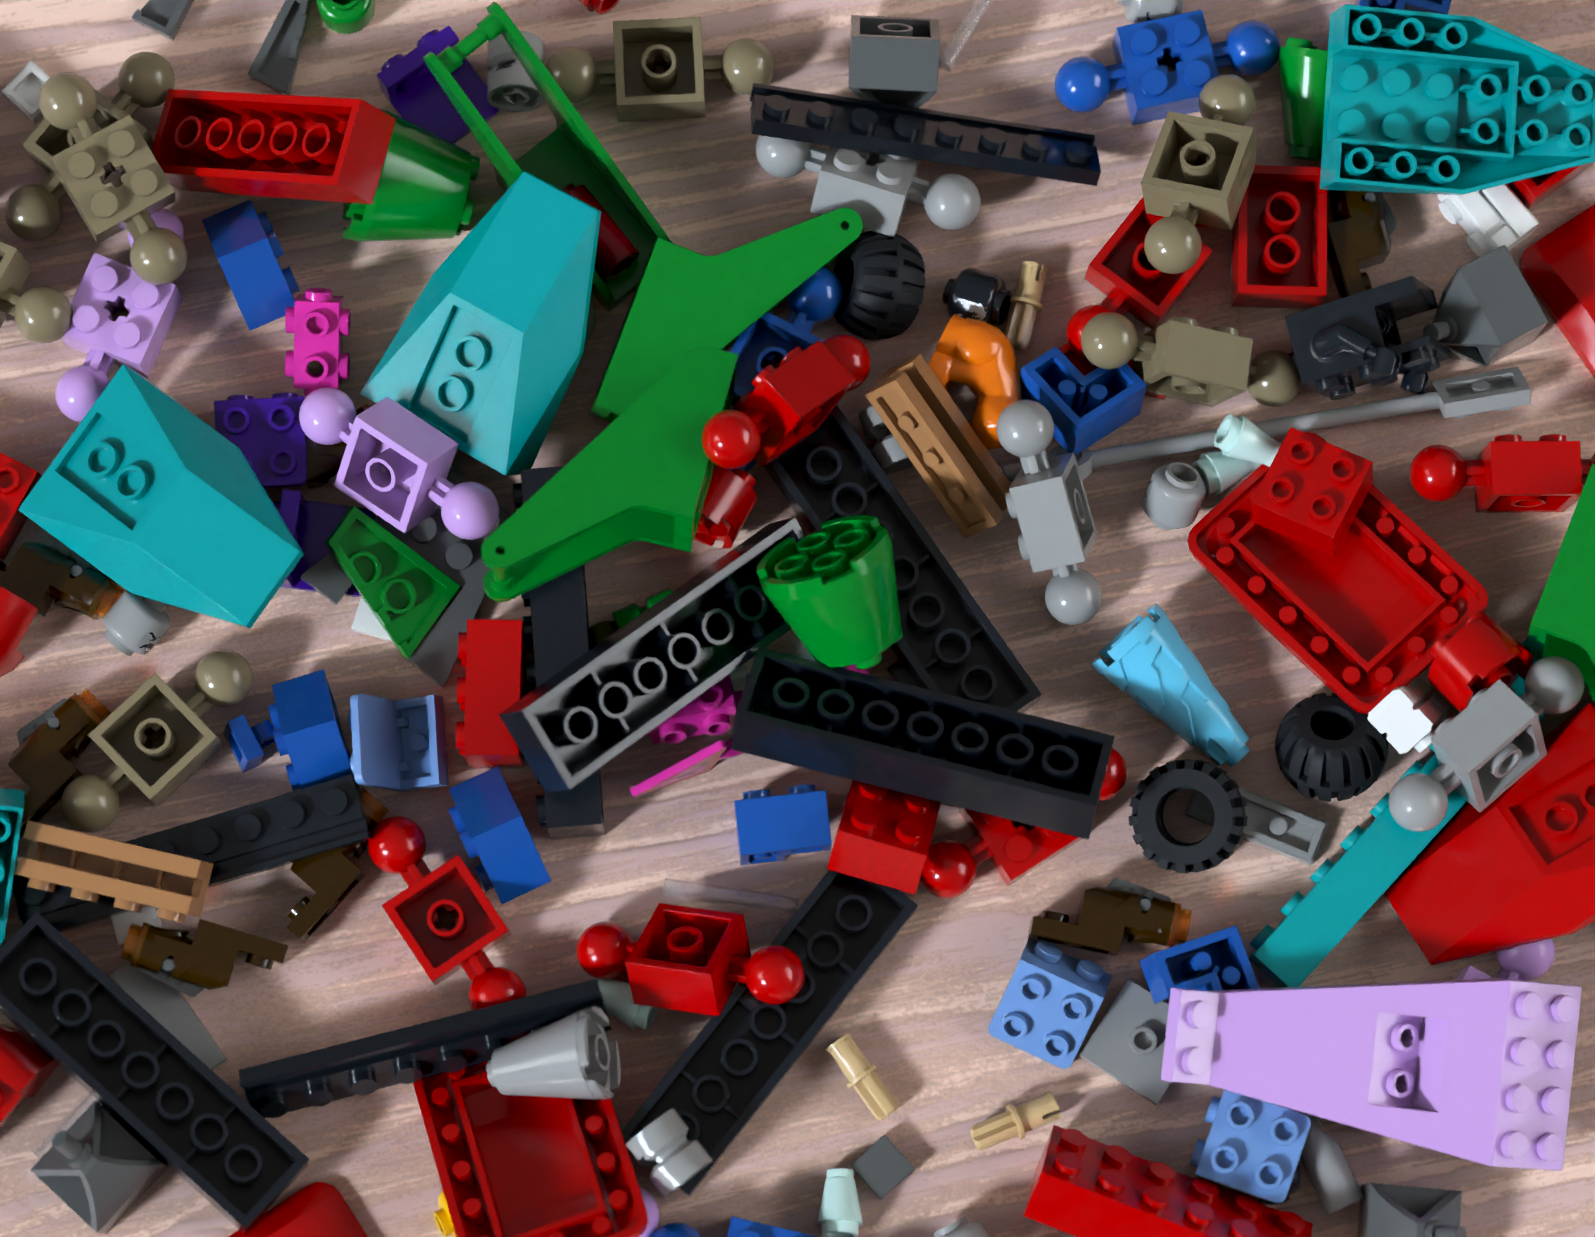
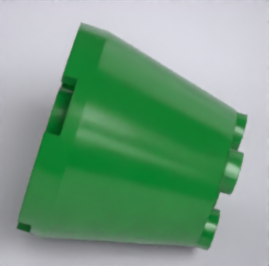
(418, 190)
(837, 590)

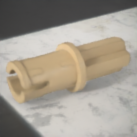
(1026, 304)
(862, 1077)
(1015, 1121)

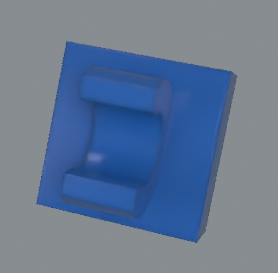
(248, 742)

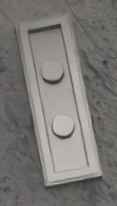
(1269, 825)
(171, 1011)

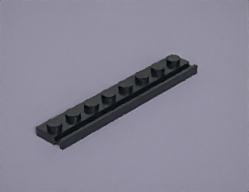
(924, 134)
(235, 841)
(408, 1052)

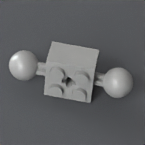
(871, 184)
(1050, 512)
(1487, 744)

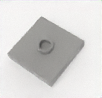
(1131, 1042)

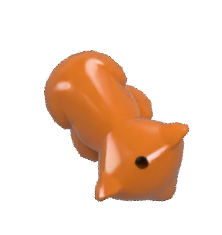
(983, 360)

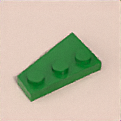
(391, 578)

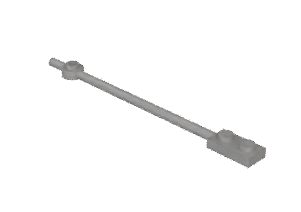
(1452, 396)

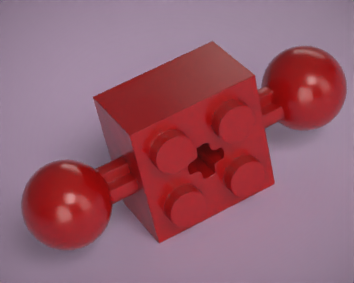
(1129, 286)
(786, 402)
(1506, 474)
(400, 849)
(1013, 851)
(690, 960)

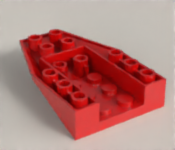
(1514, 868)

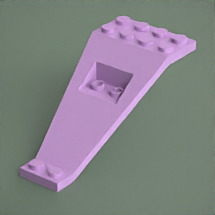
(1474, 1072)

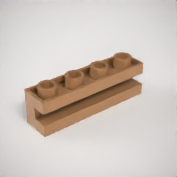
(941, 445)
(115, 870)

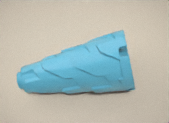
(1170, 683)

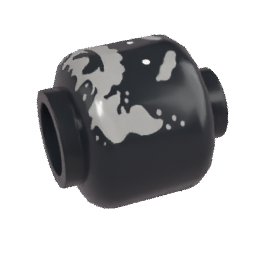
(978, 296)

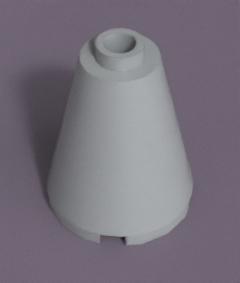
(560, 1060)

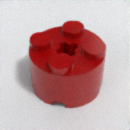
(726, 506)
(1476, 660)

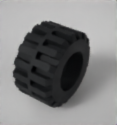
(1149, 824)

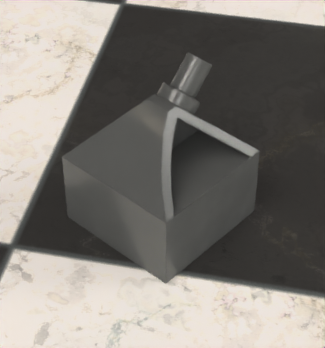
(894, 59)
(1487, 310)
(99, 1168)
(1409, 1212)

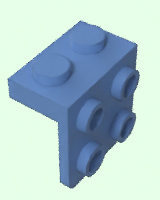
(398, 742)
(1049, 1003)
(1251, 1146)

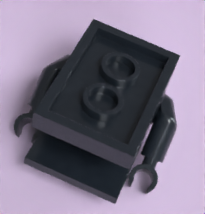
(1360, 343)

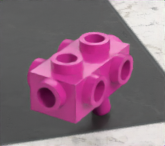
(318, 336)
(707, 714)

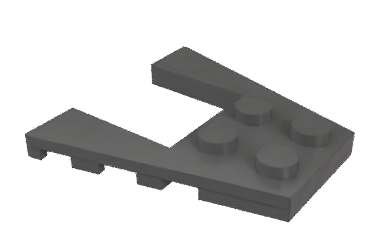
(278, 55)
(451, 555)

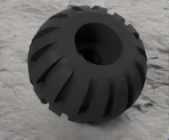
(880, 285)
(1329, 749)

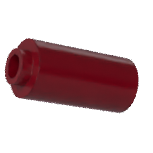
(614, 249)

